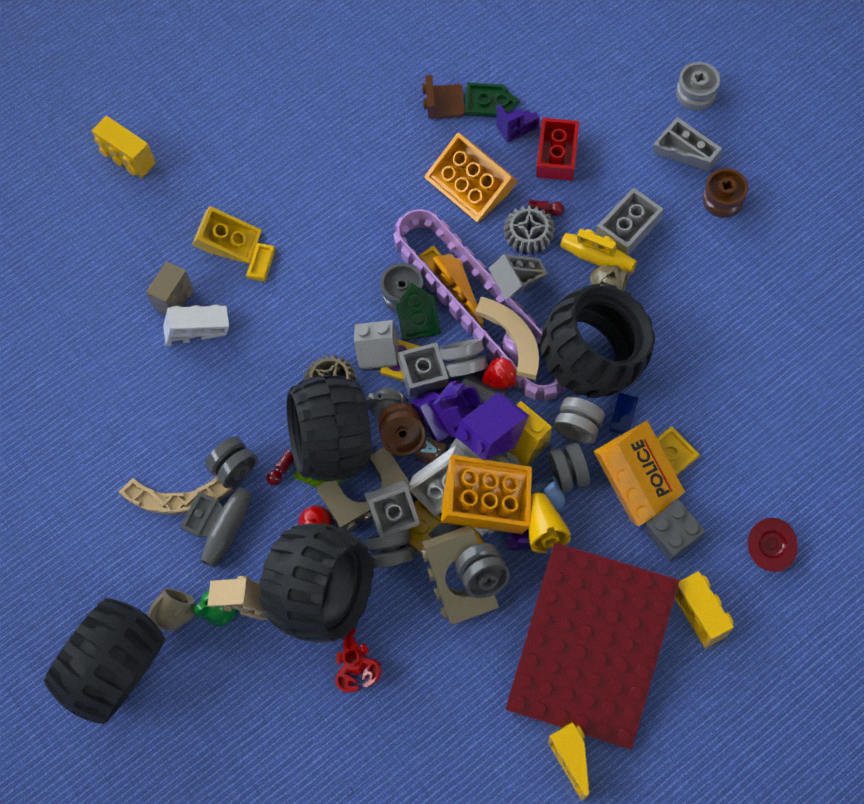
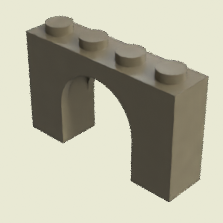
(348, 512)
(440, 554)

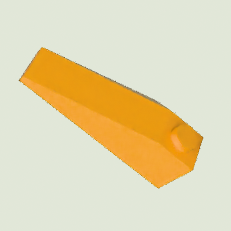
(453, 277)

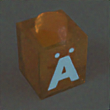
(430, 450)

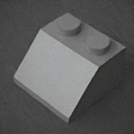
(376, 344)

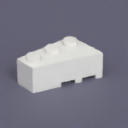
(195, 321)

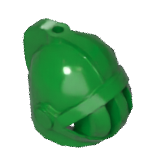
(214, 615)

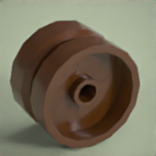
(725, 192)
(401, 429)

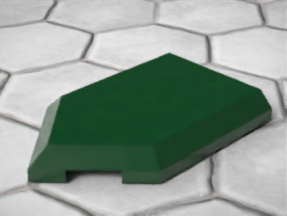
(484, 98)
(417, 314)

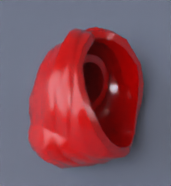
(500, 374)
(316, 515)

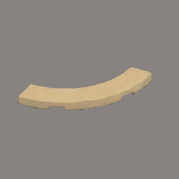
(518, 332)
(170, 502)

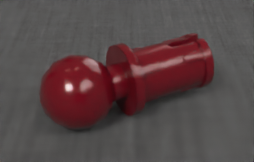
(555, 208)
(275, 476)

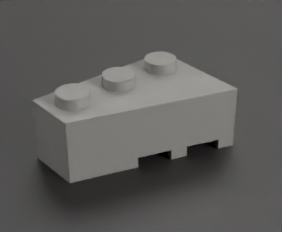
(687, 146)
(516, 273)

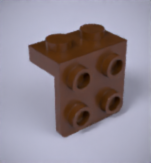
(442, 100)

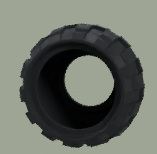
(328, 428)

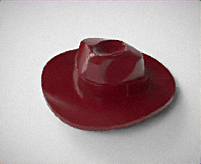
(772, 544)

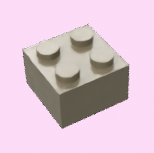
(169, 288)

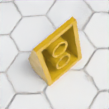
(226, 236)
(570, 752)

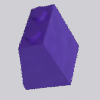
(492, 427)

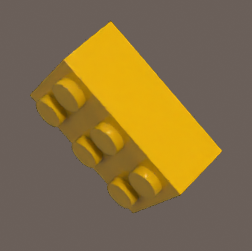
(123, 147)
(703, 609)

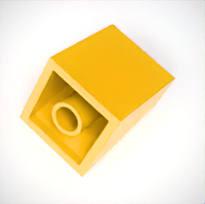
(533, 439)

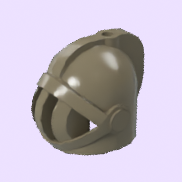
(610, 275)
(172, 609)

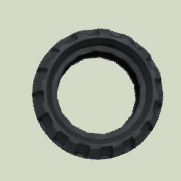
(618, 319)
(316, 582)
(104, 660)

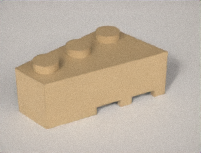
(237, 594)

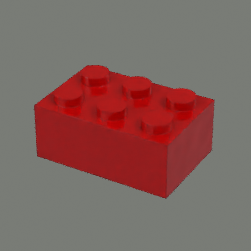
(557, 149)

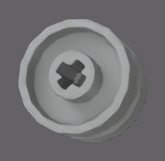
(698, 86)
(464, 357)
(579, 420)

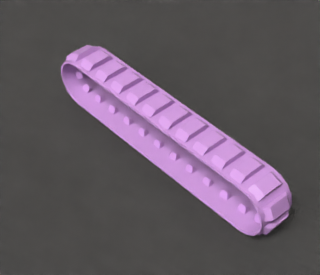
(429, 220)

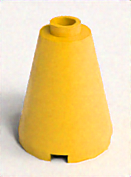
(546, 525)

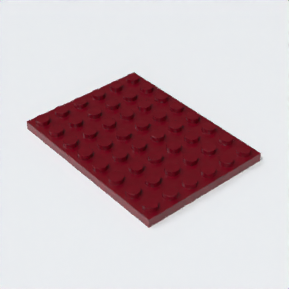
(592, 645)

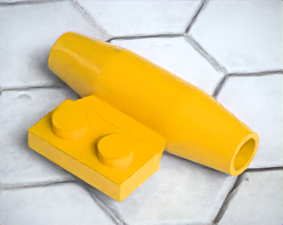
(597, 250)

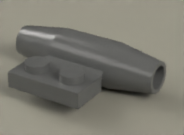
(217, 523)

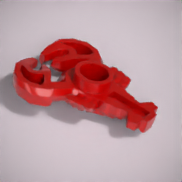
(355, 663)

